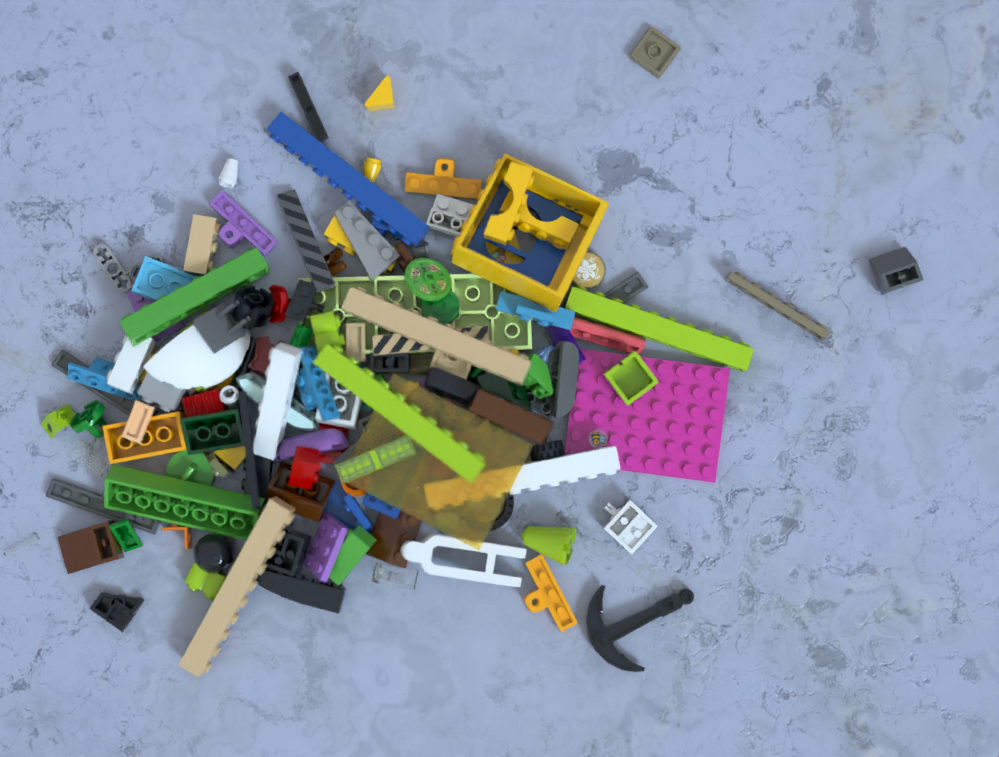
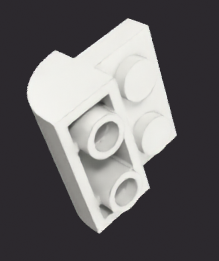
(448, 215)

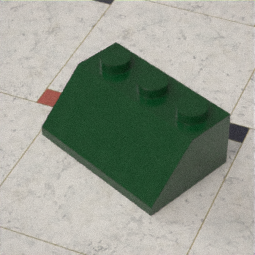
(504, 389)
(212, 431)

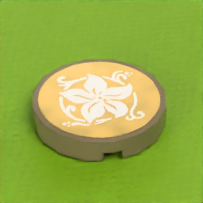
(590, 272)

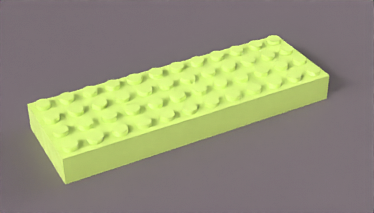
(475, 296)

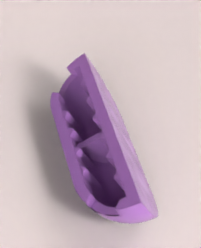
(323, 440)

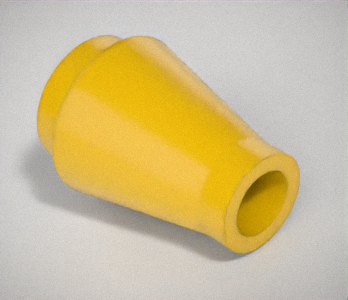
(371, 168)

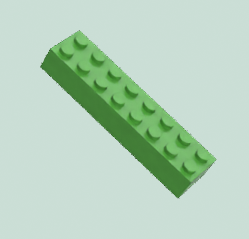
(180, 502)

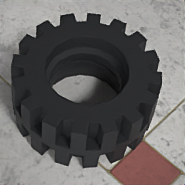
(547, 450)

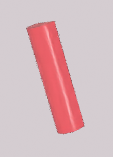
(606, 336)

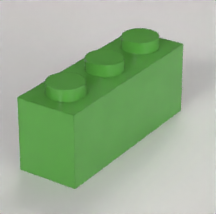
(350, 553)

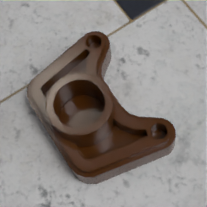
(405, 255)
(333, 263)

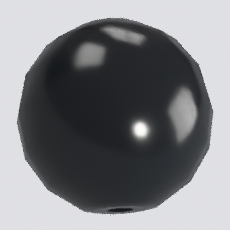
(213, 553)

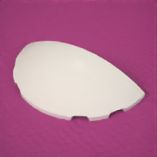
(191, 363)

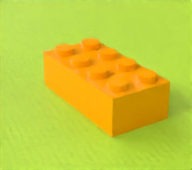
(161, 437)

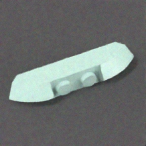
(297, 417)

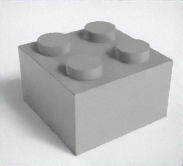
(162, 393)

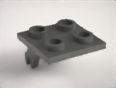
(219, 326)

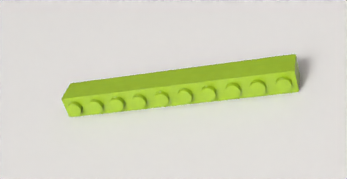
(658, 329)
(399, 413)

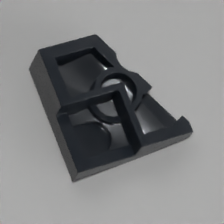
(116, 609)

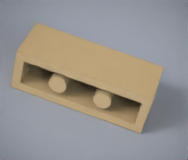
(202, 245)

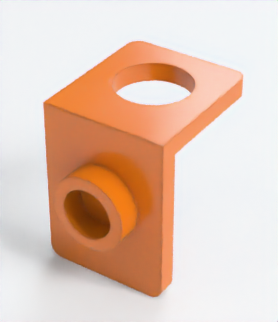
(187, 533)

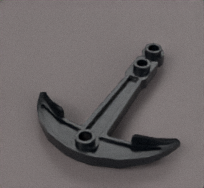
(625, 626)

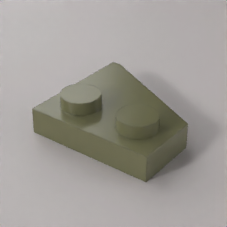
(219, 467)

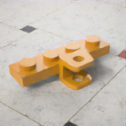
(443, 182)
(548, 594)

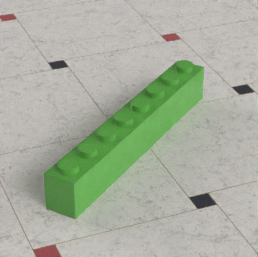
(194, 296)

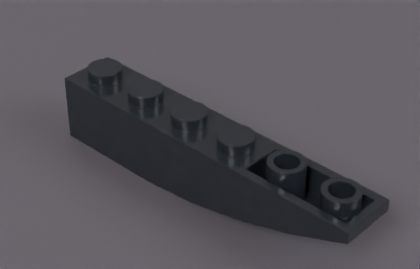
(302, 590)

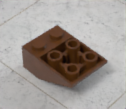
(89, 547)

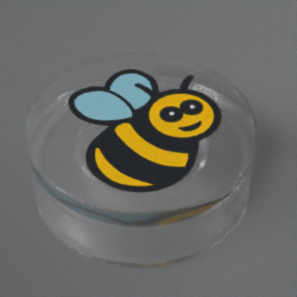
(597, 438)

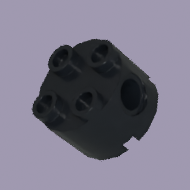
(255, 304)

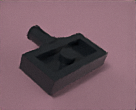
(303, 301)

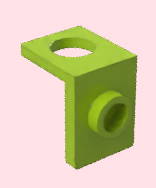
(58, 420)

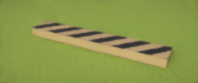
(398, 344)

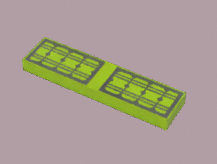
(375, 459)

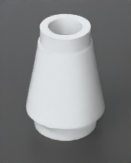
(228, 175)
(230, 397)

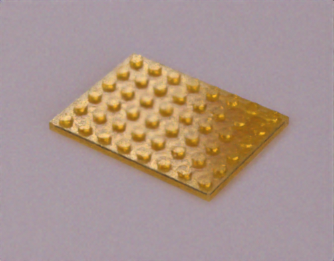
(431, 488)

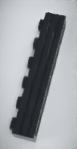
(308, 107)

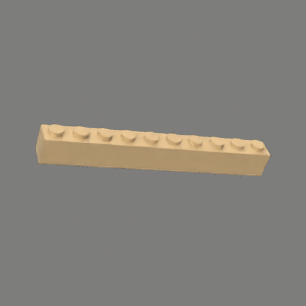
(436, 336)
(237, 586)

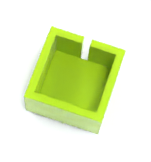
(630, 378)

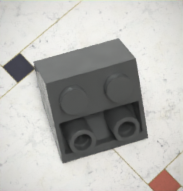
(895, 270)

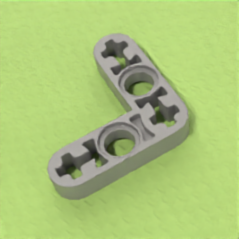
(128, 275)

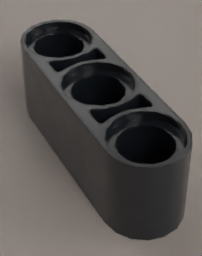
(451, 386)

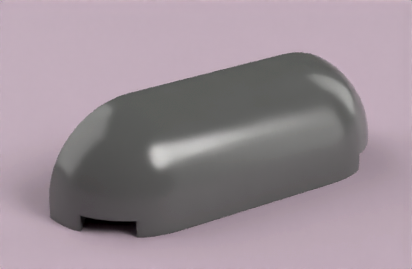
(563, 373)

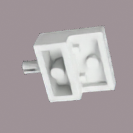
(629, 525)

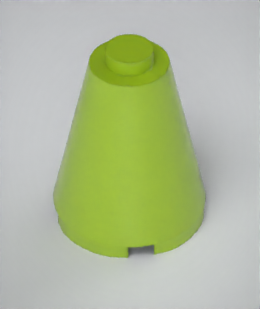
(551, 541)

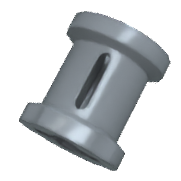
(420, 251)

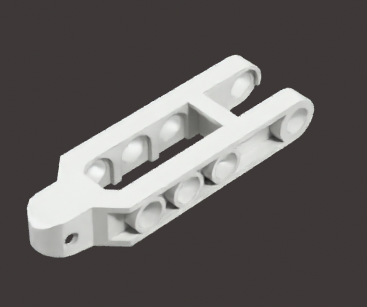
(422, 553)

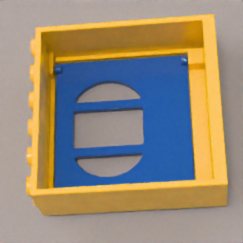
(534, 274)

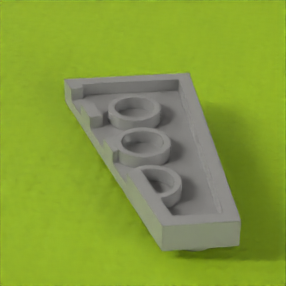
(366, 241)

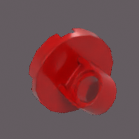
(280, 303)

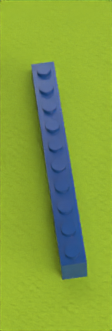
(348, 179)

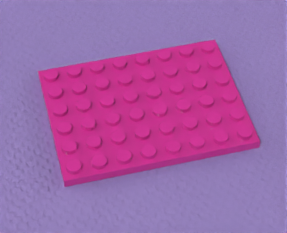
(665, 430)

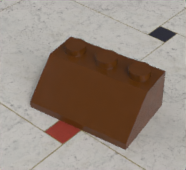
(307, 502)
(391, 535)

